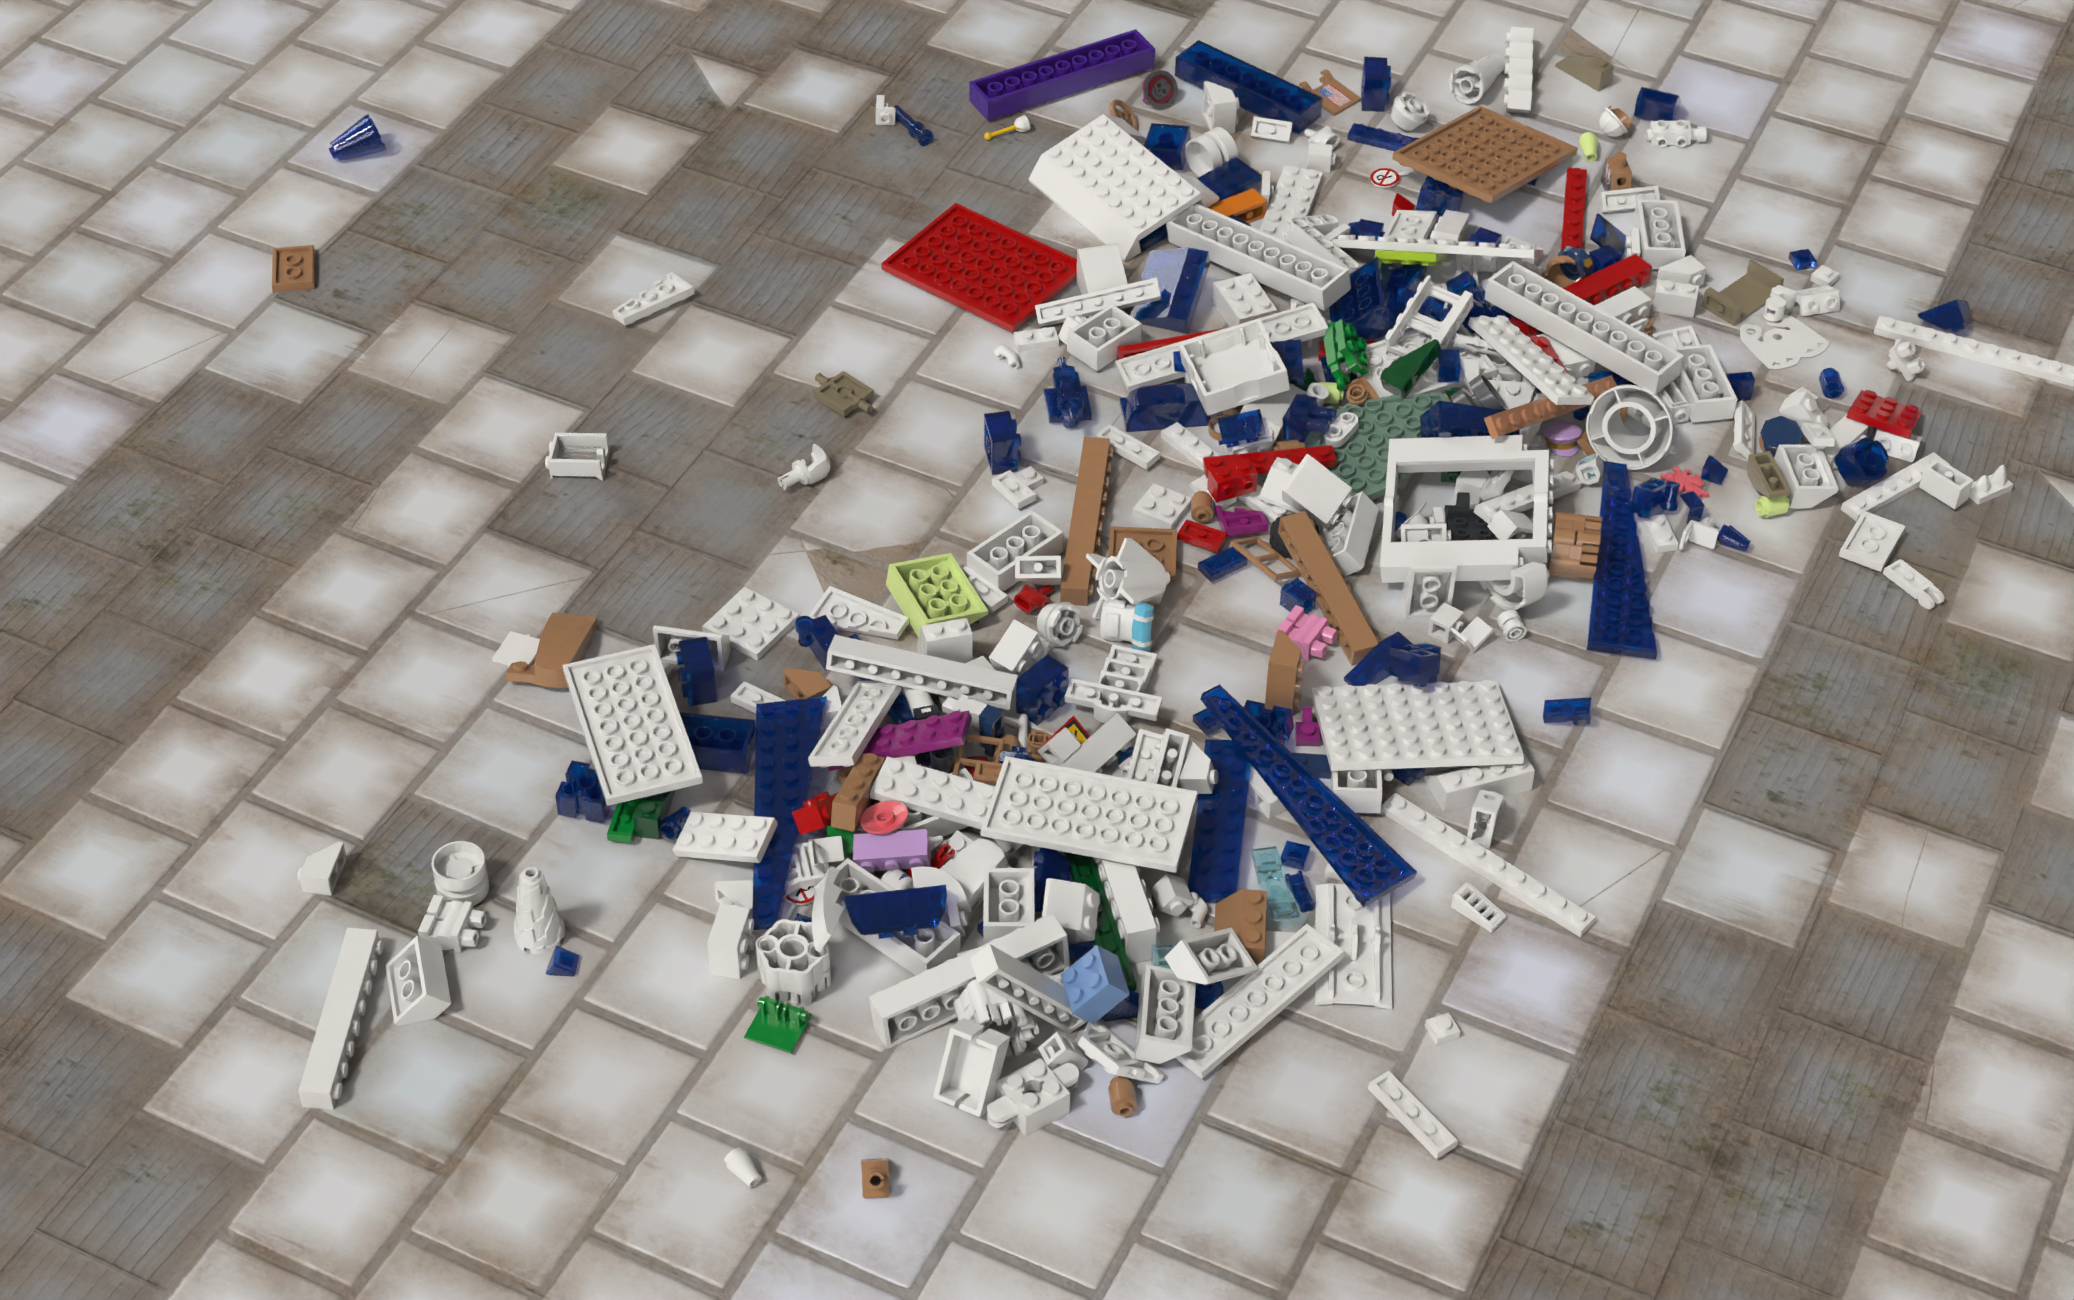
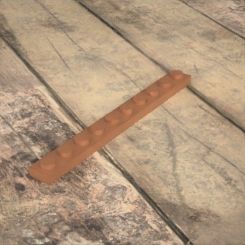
(1540, 410)

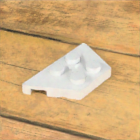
(1116, 1055)

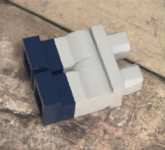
(985, 721)

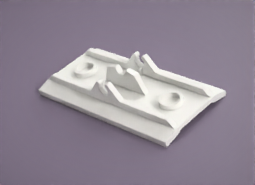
(1365, 937)

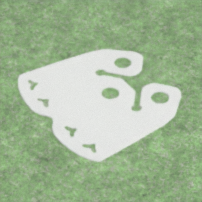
(1792, 345)

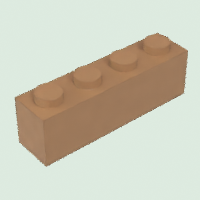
(855, 792)

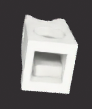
(1062, 1050)

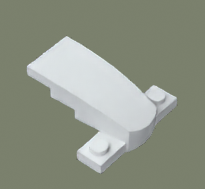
(1119, 687)
(969, 864)

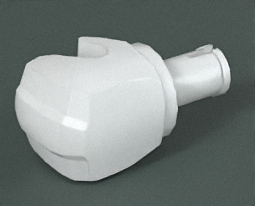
(807, 475)

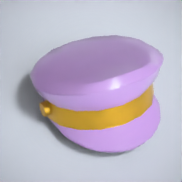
(1562, 438)

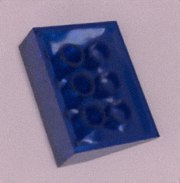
(1180, 282)
(1370, 302)

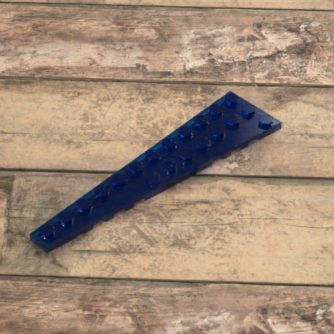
(1619, 601)
(784, 742)

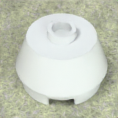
(1409, 111)
(1059, 623)

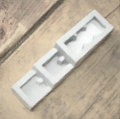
(825, 909)

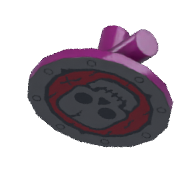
(1159, 89)

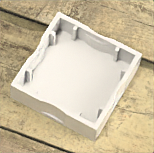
(1234, 367)

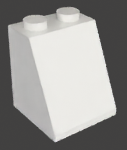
(1099, 268)
(1317, 492)
(947, 640)

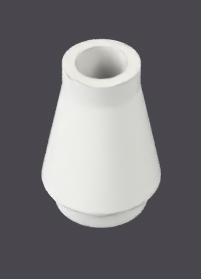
(742, 1166)

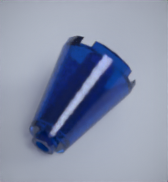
(357, 140)

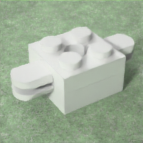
(1042, 1105)

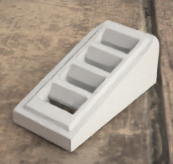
(1468, 895)

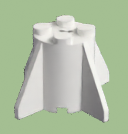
(1129, 576)

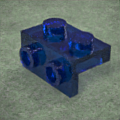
(1240, 427)

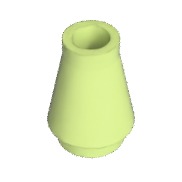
(1588, 143)

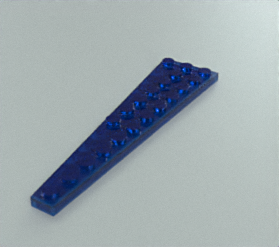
(1346, 842)

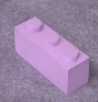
(892, 850)

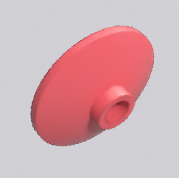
(884, 817)

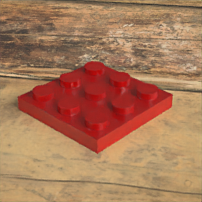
(1884, 413)

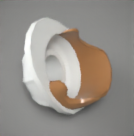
(1614, 122)

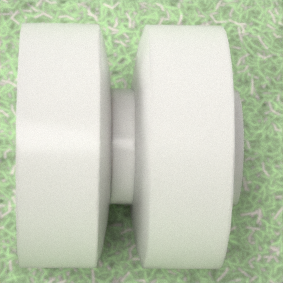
(1210, 151)
(460, 872)

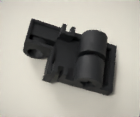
(1464, 522)

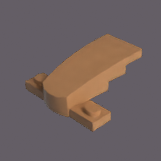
(561, 643)

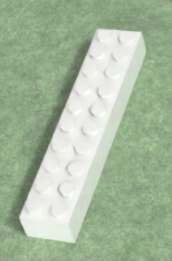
(1262, 255)
(1584, 327)

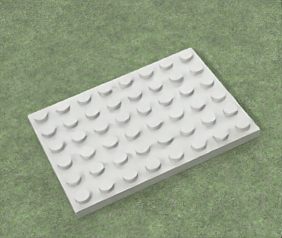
(1415, 726)

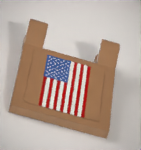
(1335, 95)

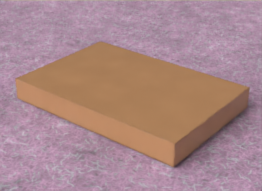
(293, 268)

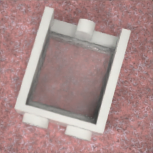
(578, 455)

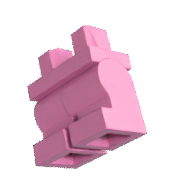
(1308, 632)

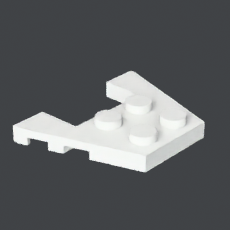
(1512, 392)

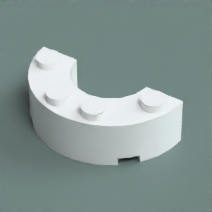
(1525, 587)

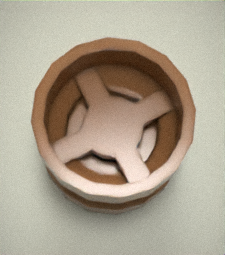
(1035, 742)

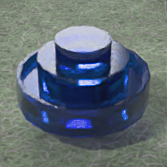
(1207, 994)

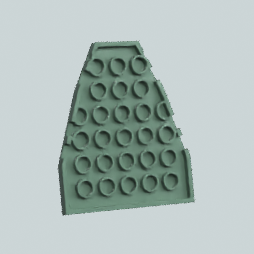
(1365, 454)

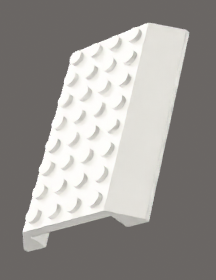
(1115, 184)

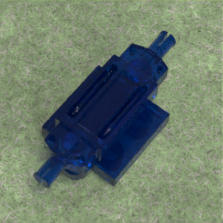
(1068, 399)

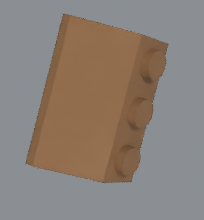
(1284, 673)
(1247, 917)

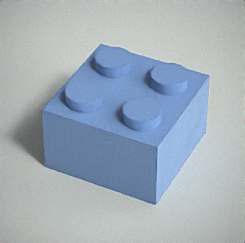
(1094, 984)

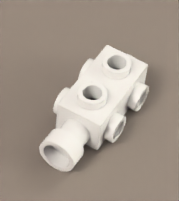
(1674, 131)

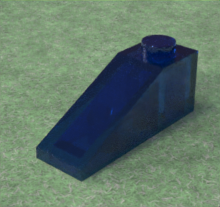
(1375, 664)

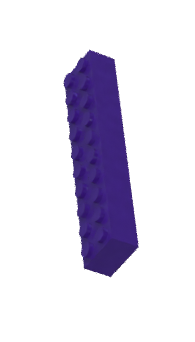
(1061, 74)

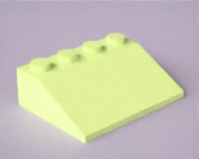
(934, 591)

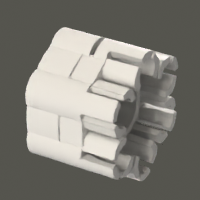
(791, 963)
(997, 1013)

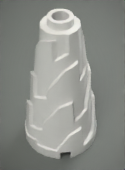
(1475, 78)
(537, 917)

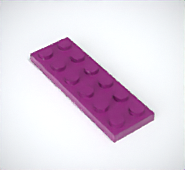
(918, 736)

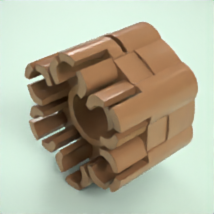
(1574, 546)

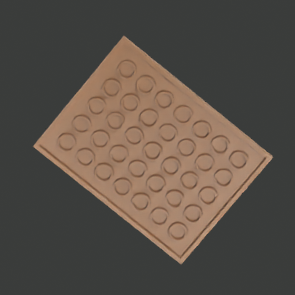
(1484, 154)

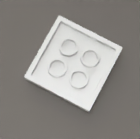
(752, 622)

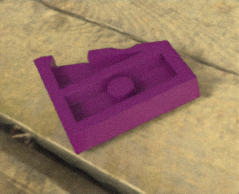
(1241, 521)

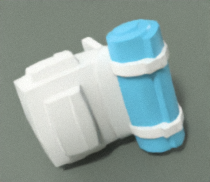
(1127, 623)

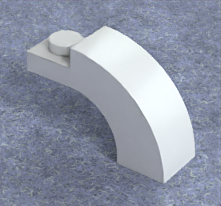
(956, 899)

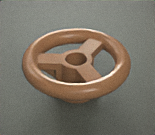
(1123, 114)

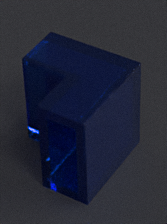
(1742, 384)

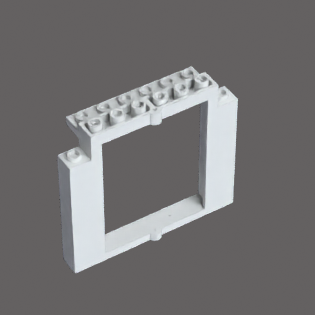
(1474, 558)

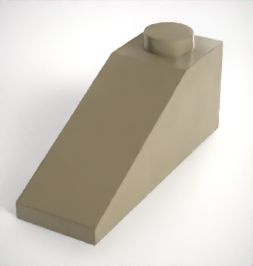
(1589, 70)
(1766, 475)

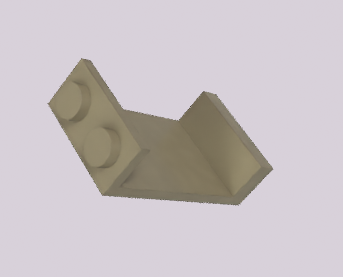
(1743, 295)

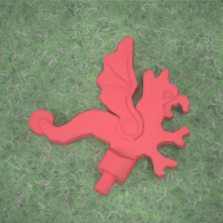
(1688, 482)

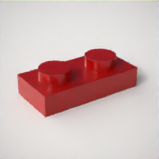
(1202, 536)

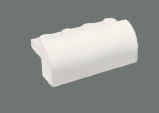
(1158, 757)

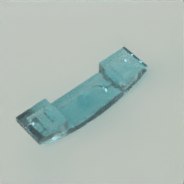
(1271, 879)

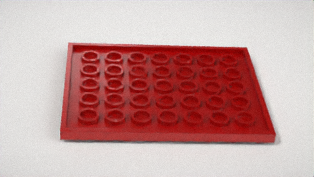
(983, 267)

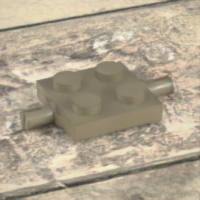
(843, 393)

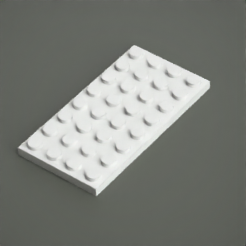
(632, 725)
(1089, 814)

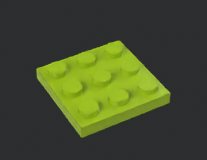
(1411, 257)

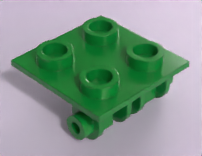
(778, 1024)

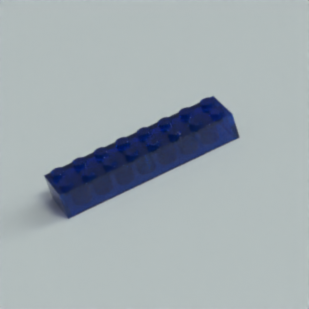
(1255, 88)

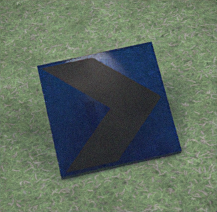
(1607, 234)

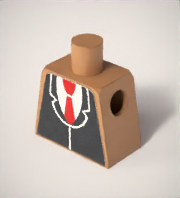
(1616, 173)

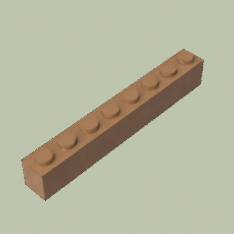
(1327, 580)

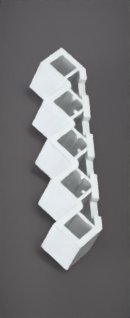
(1518, 69)

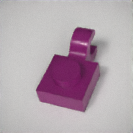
(1307, 732)

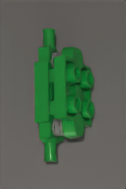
(1345, 352)

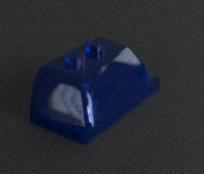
(1162, 406)
(896, 910)

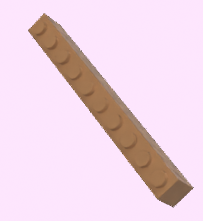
(1085, 520)

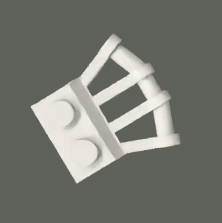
(804, 874)

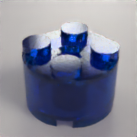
(1862, 461)

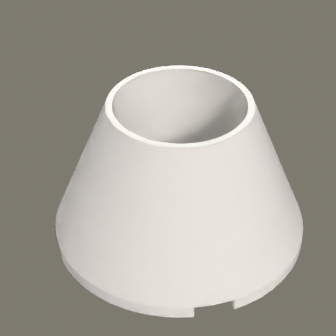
(1618, 444)

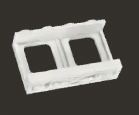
(1440, 331)

